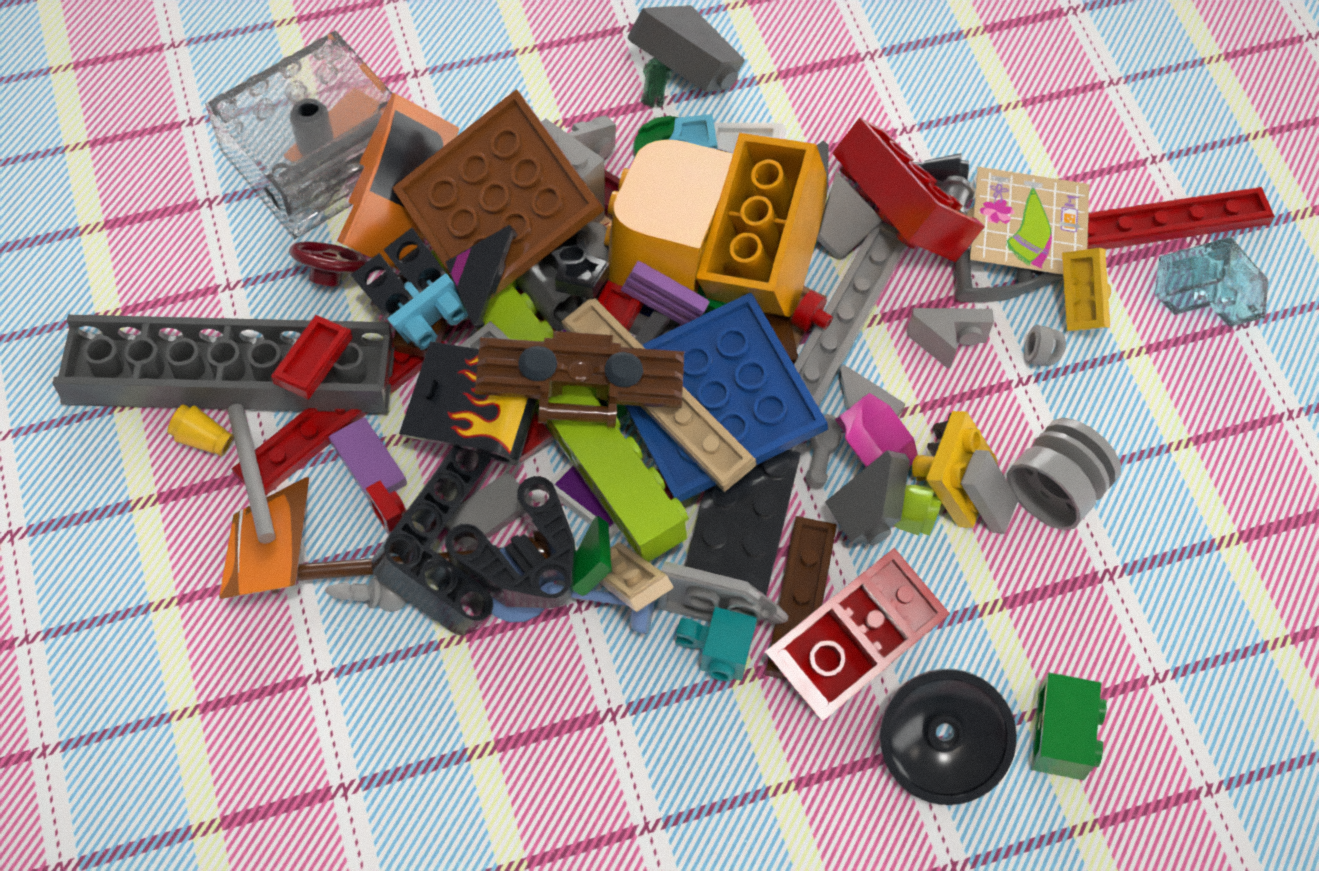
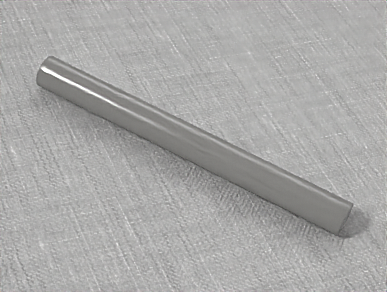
(251, 474)

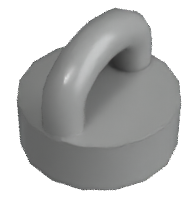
(1040, 345)

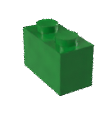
(1068, 726)

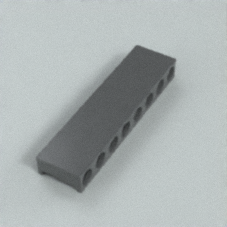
(214, 370)

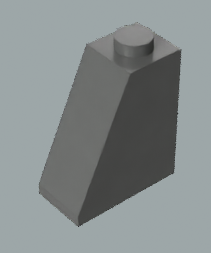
(687, 45)

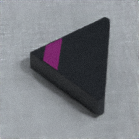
(479, 272)

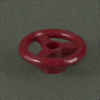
(326, 261)

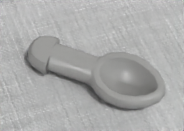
(823, 446)

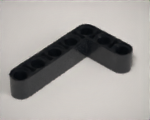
(423, 562)

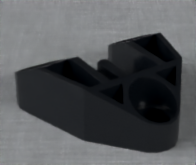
(498, 576)

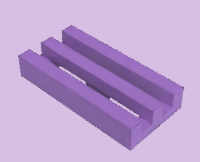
(664, 294)

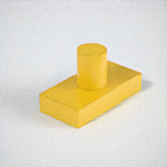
(1086, 289)

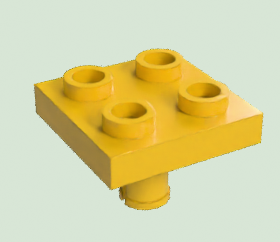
(949, 465)

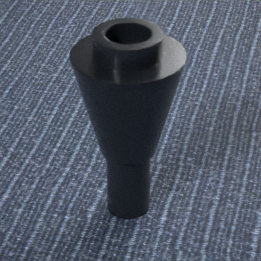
(946, 166)

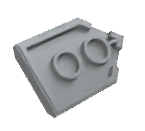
(700, 591)

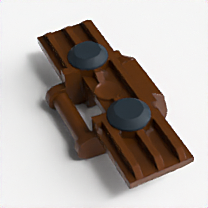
(583, 360)

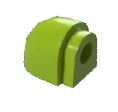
(919, 510)

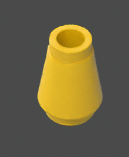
(199, 431)

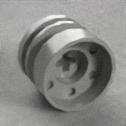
(1064, 473)

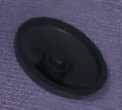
(967, 760)

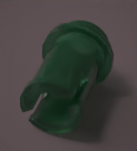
(655, 82)

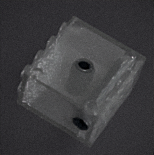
(302, 130)

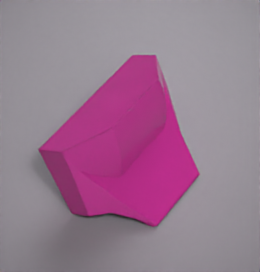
(874, 428)

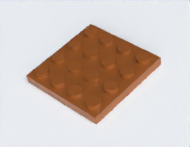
(499, 176)

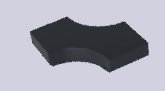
(576, 268)

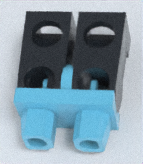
(419, 301)

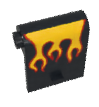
(452, 414)

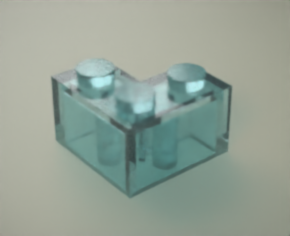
(1216, 277)

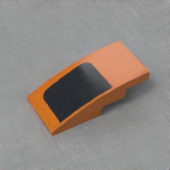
(398, 146)

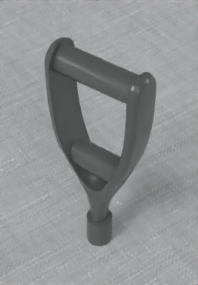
(1026, 283)

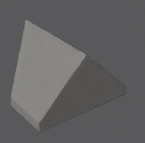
(845, 219)

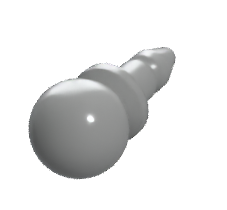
(375, 593)

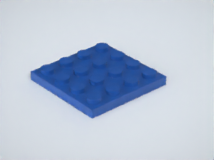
(743, 381)

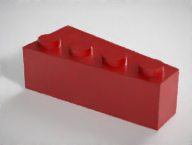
(905, 192)

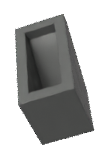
(872, 499)

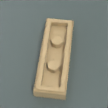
(634, 578)

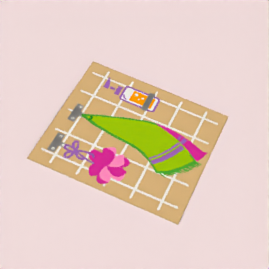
(1028, 219)

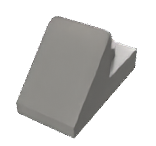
(942, 328)

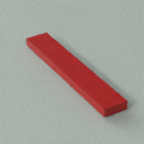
(1178, 218)
(309, 431)

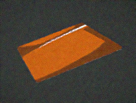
(270, 566)

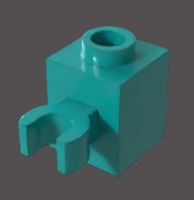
(724, 643)

